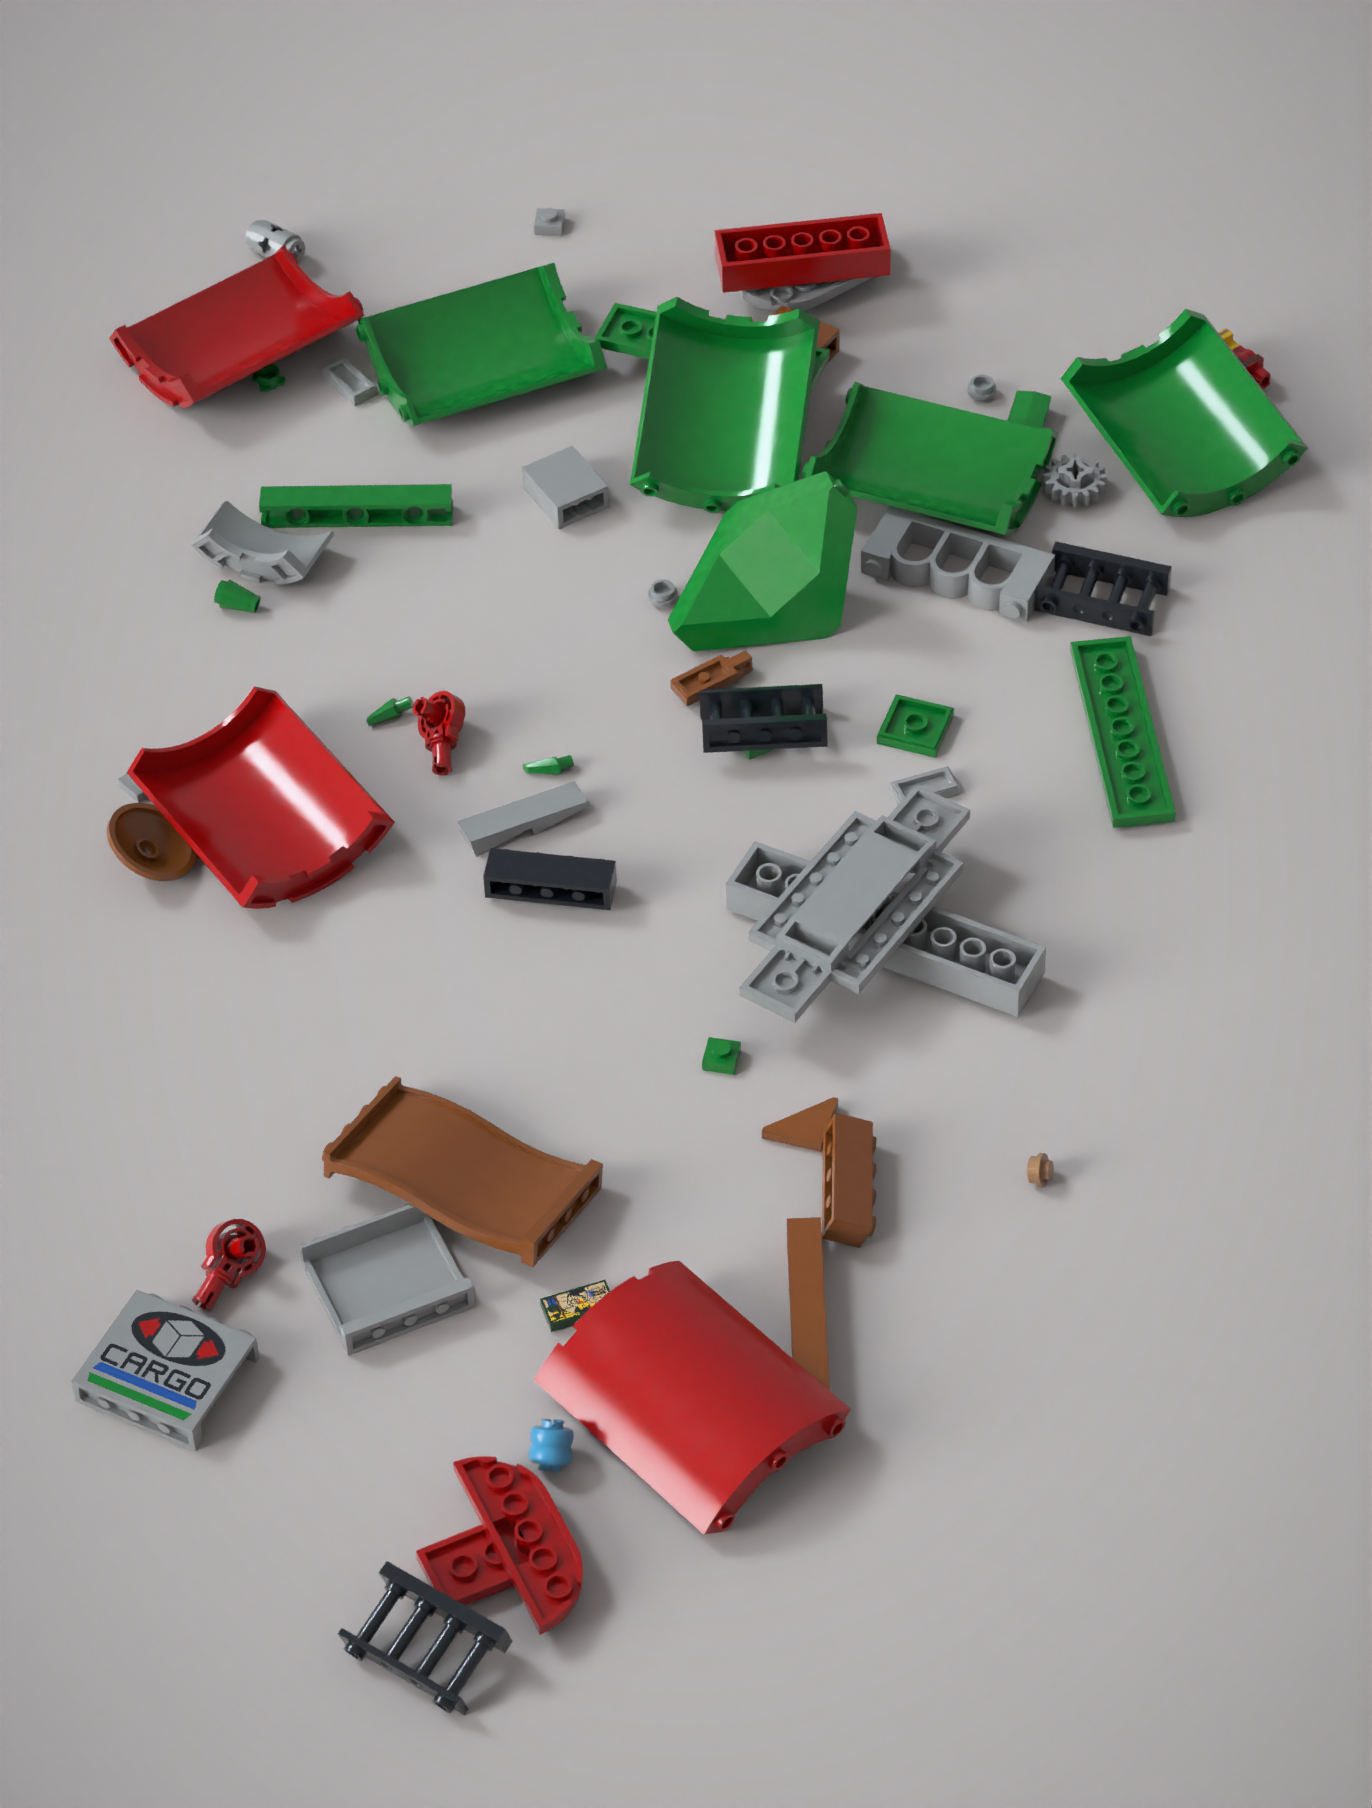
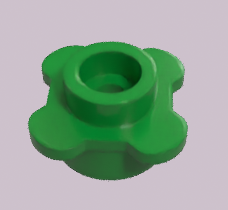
(269, 378)

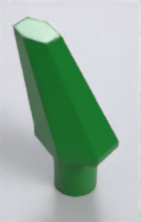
(390, 710)
(549, 766)

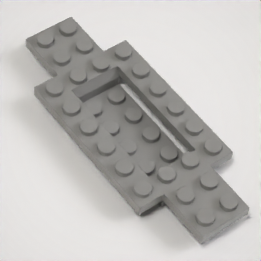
(840, 892)

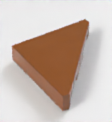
(803, 1128)

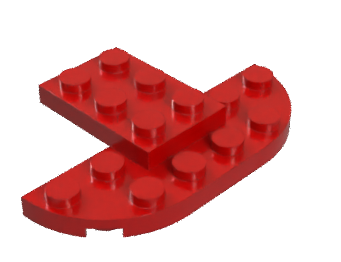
(516, 1545)

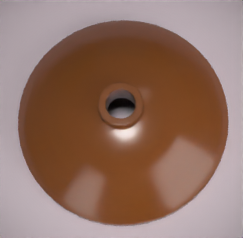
(149, 843)

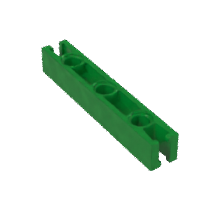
(356, 506)

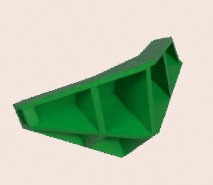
(772, 569)

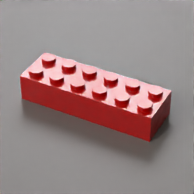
(802, 252)

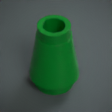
(235, 597)

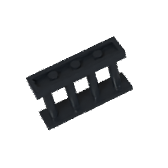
(1107, 568)
(763, 718)
(427, 1602)

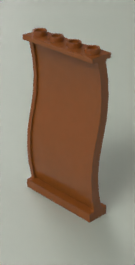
(463, 1171)

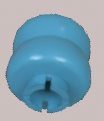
(551, 1445)

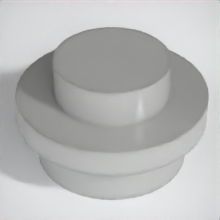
(982, 387)
(663, 593)

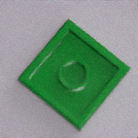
(915, 725)

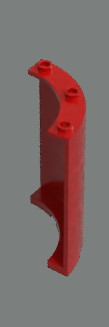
(232, 330)
(263, 803)
(688, 1393)

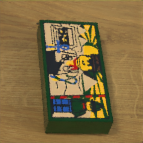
(569, 1306)

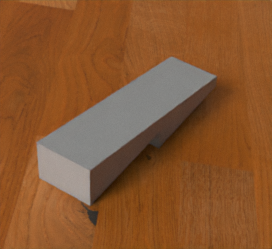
(533, 813)

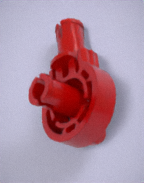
(448, 715)
(225, 1258)

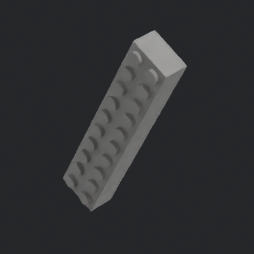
(939, 951)

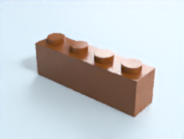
(848, 1180)

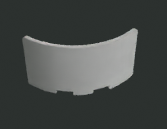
(257, 550)

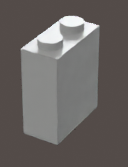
(565, 487)

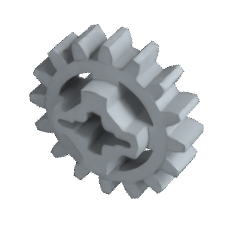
(1074, 480)

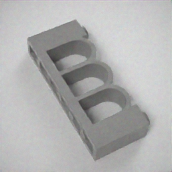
(1013, 598)

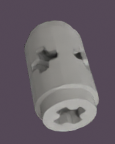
(267, 238)

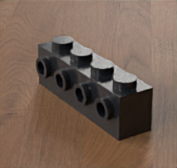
(547, 876)

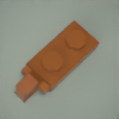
(711, 675)

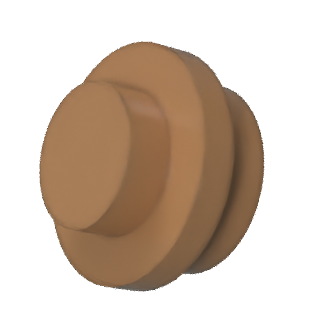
(1040, 1169)

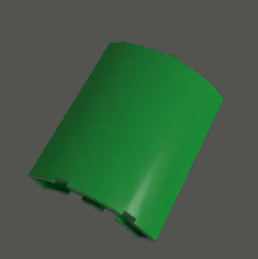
(478, 345)
(723, 405)
(1187, 419)
(936, 459)

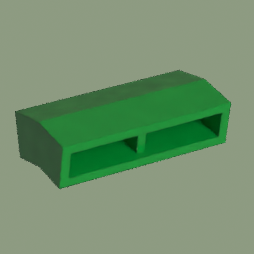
(1029, 408)

